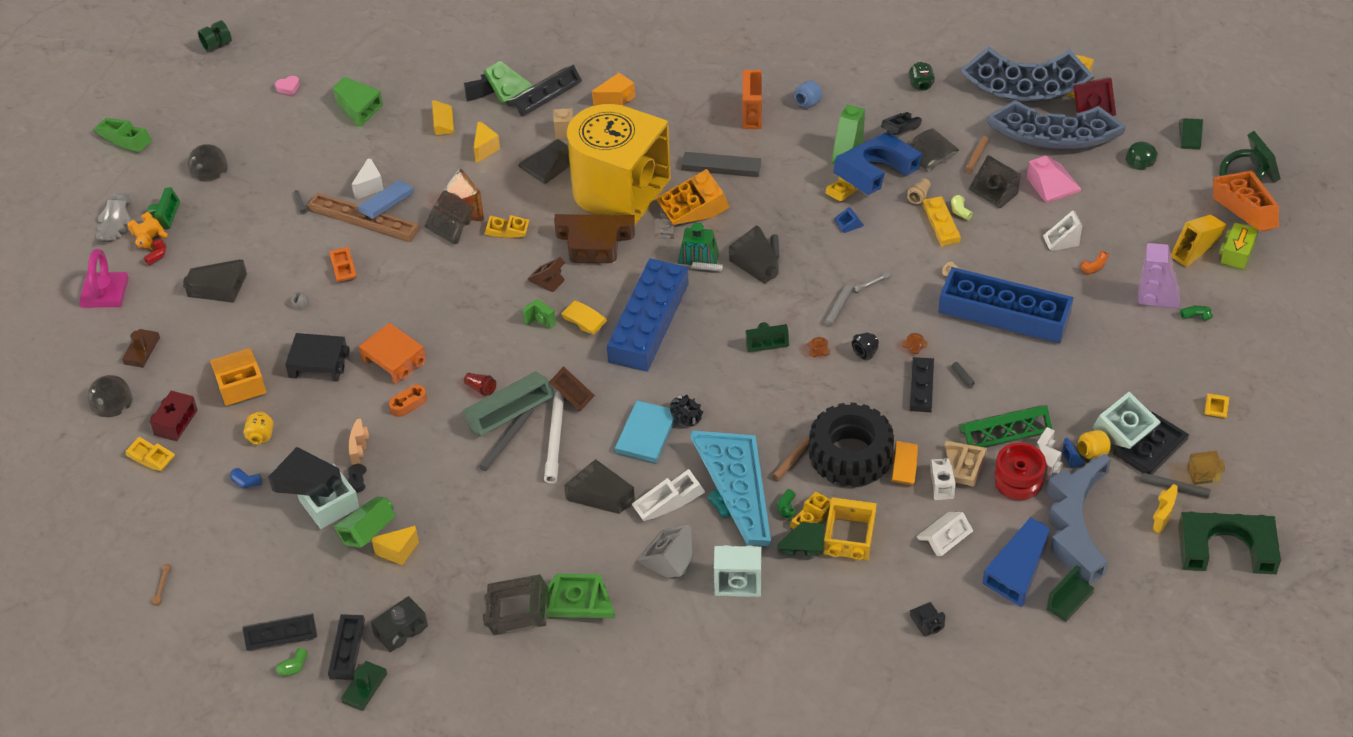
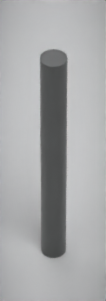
(505, 439)

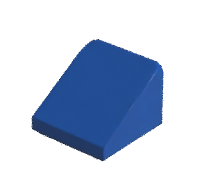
(848, 220)
(1071, 454)

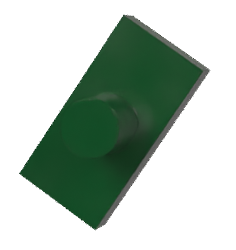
(767, 337)
(364, 685)

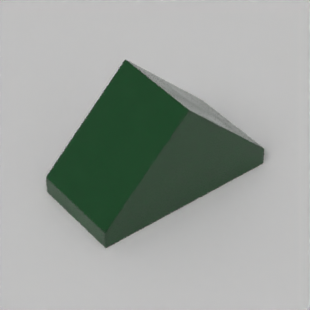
(1190, 133)

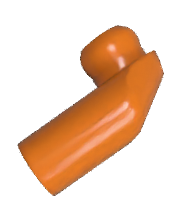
(1096, 265)

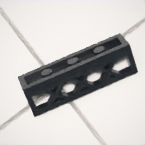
(545, 90)

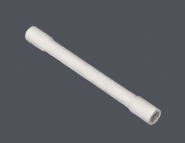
(552, 465)

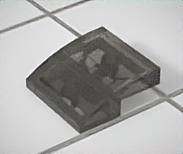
(933, 148)
(449, 216)

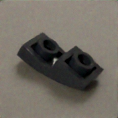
(478, 88)

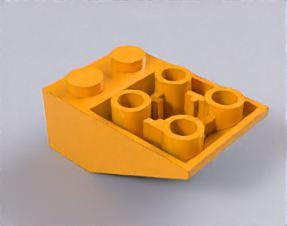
(694, 199)
(238, 376)

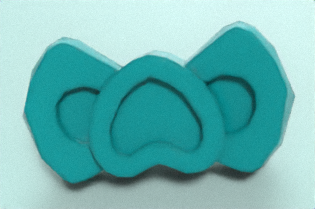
(718, 502)

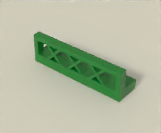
(1011, 417)

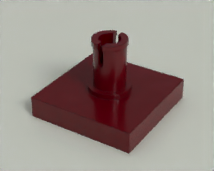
(1094, 94)

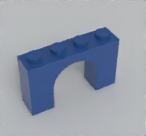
(855, 166)

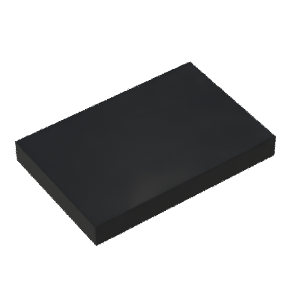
(1154, 448)

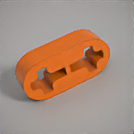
(407, 400)

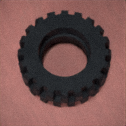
(855, 423)

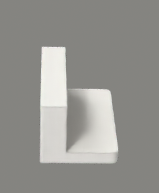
(946, 532)

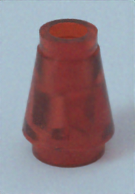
(481, 383)

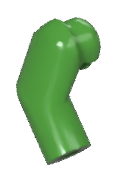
(292, 665)

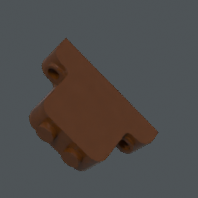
(594, 236)

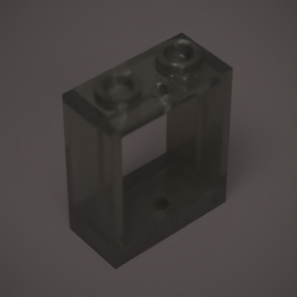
(514, 588)

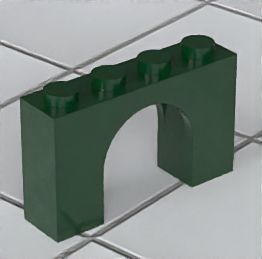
(1255, 531)

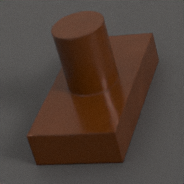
(140, 348)
(571, 388)

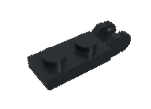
(900, 123)

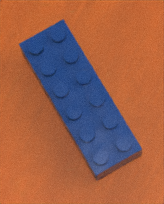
(1005, 304)
(648, 315)

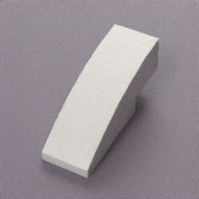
(668, 496)

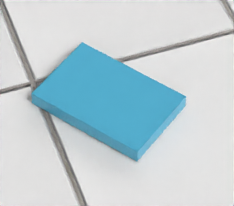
(645, 432)

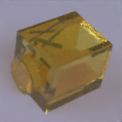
(1205, 467)

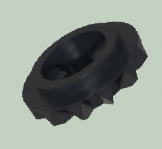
(680, 413)

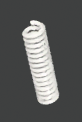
(703, 266)

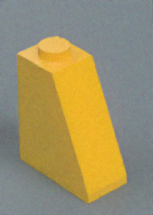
(1197, 238)

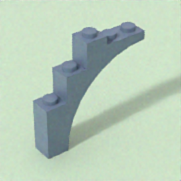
(1072, 540)

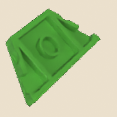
(578, 597)

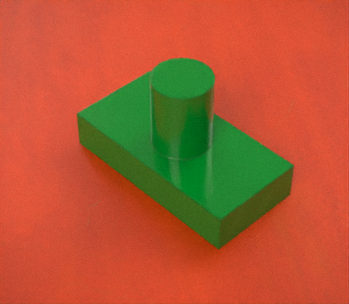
(166, 208)

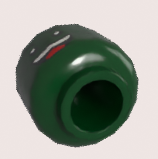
(921, 76)

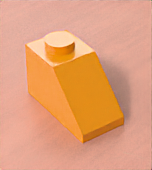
(614, 91)

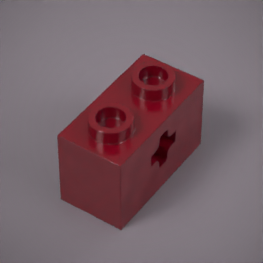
(173, 415)

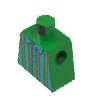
(698, 246)

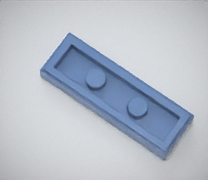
(386, 199)

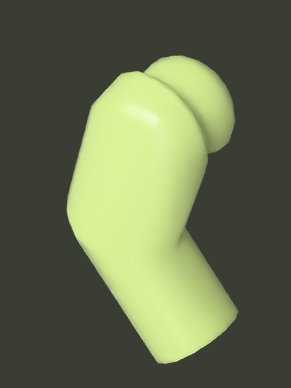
(958, 207)

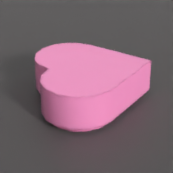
(288, 85)

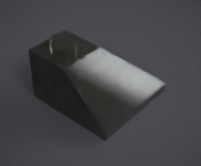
(547, 161)

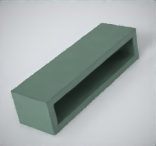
(508, 403)

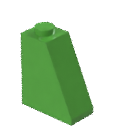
(357, 99)
(849, 131)
(365, 522)

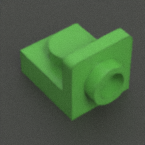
(540, 312)

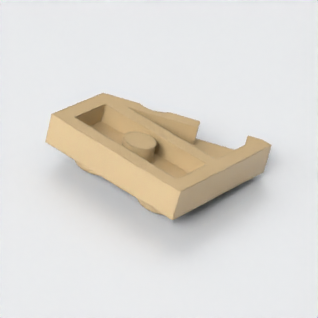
(965, 461)

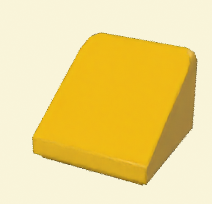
(1216, 405)

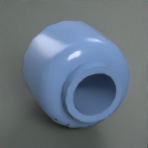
(808, 94)

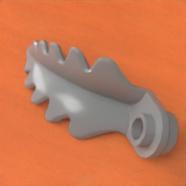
(114, 218)

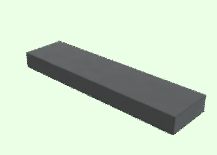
(721, 164)

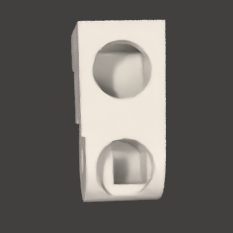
(942, 479)

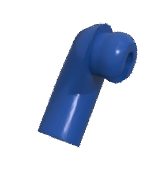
(243, 480)

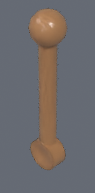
(157, 599)

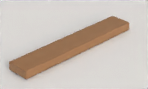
(350, 213)

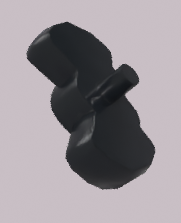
(356, 477)

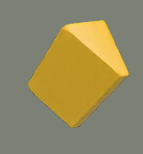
(442, 118)

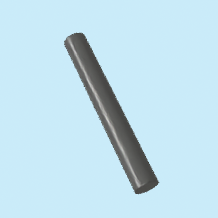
(1181, 486)

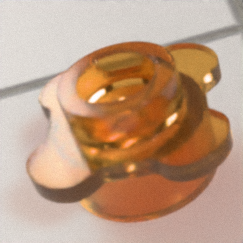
(915, 343)
(818, 347)

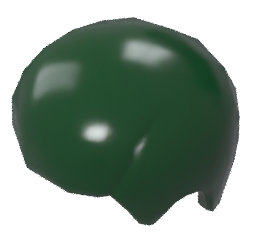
(1141, 155)

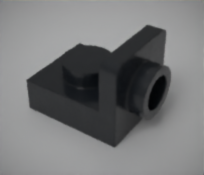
(928, 619)

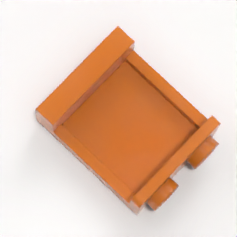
(752, 99)
(393, 352)

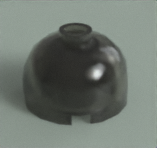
(207, 162)
(109, 396)

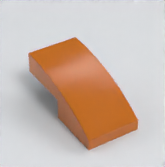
(342, 264)

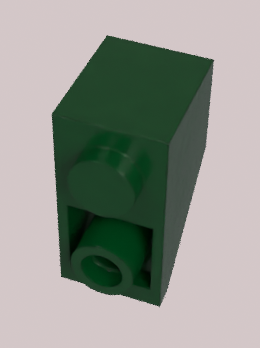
(805, 537)

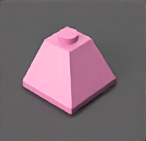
(1051, 179)

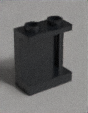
(317, 354)

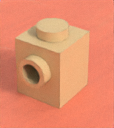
(561, 121)

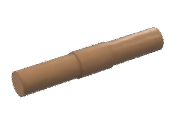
(976, 154)
(791, 459)

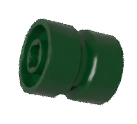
(213, 36)

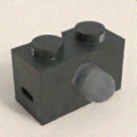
(399, 623)

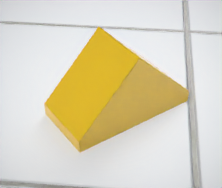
(485, 142)
(396, 545)

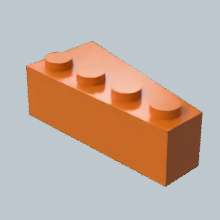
(1247, 199)

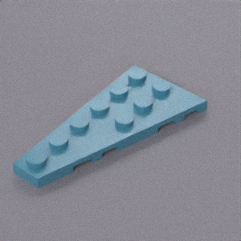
(737, 475)

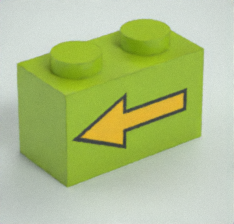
(1238, 245)

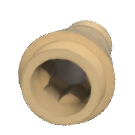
(919, 191)

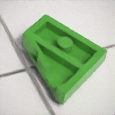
(505, 81)

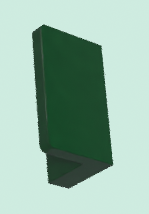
(1069, 595)

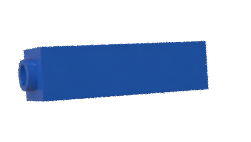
(1017, 563)

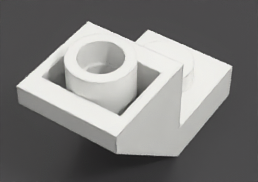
(1046, 445)

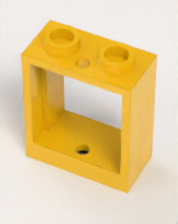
(842, 509)

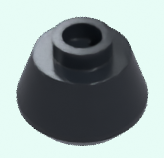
(865, 345)

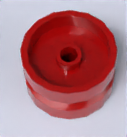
(1019, 471)

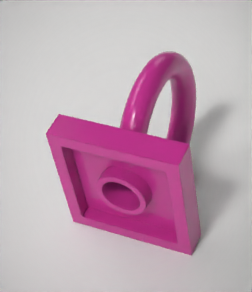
(102, 287)

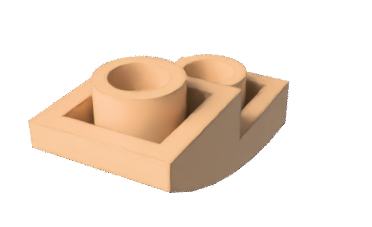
(357, 441)

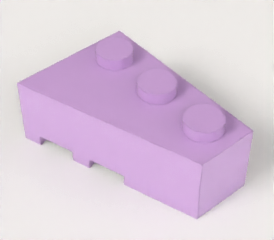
(1157, 279)

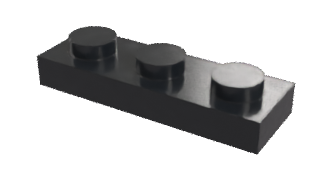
(922, 384)
(280, 631)
(346, 647)

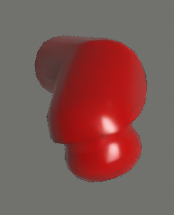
(158, 252)

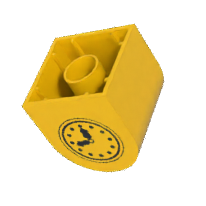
(618, 159)

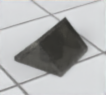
(996, 182)

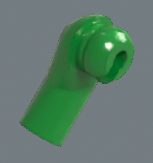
(1195, 310)
(784, 505)

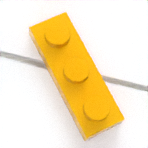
(941, 221)

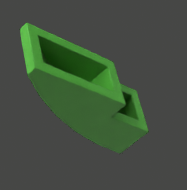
(123, 134)

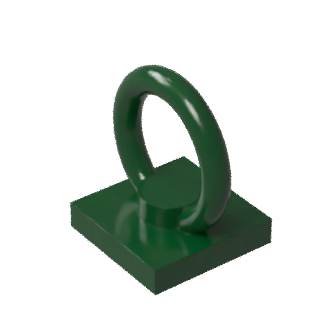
(1260, 156)

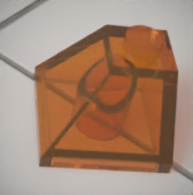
(466, 190)

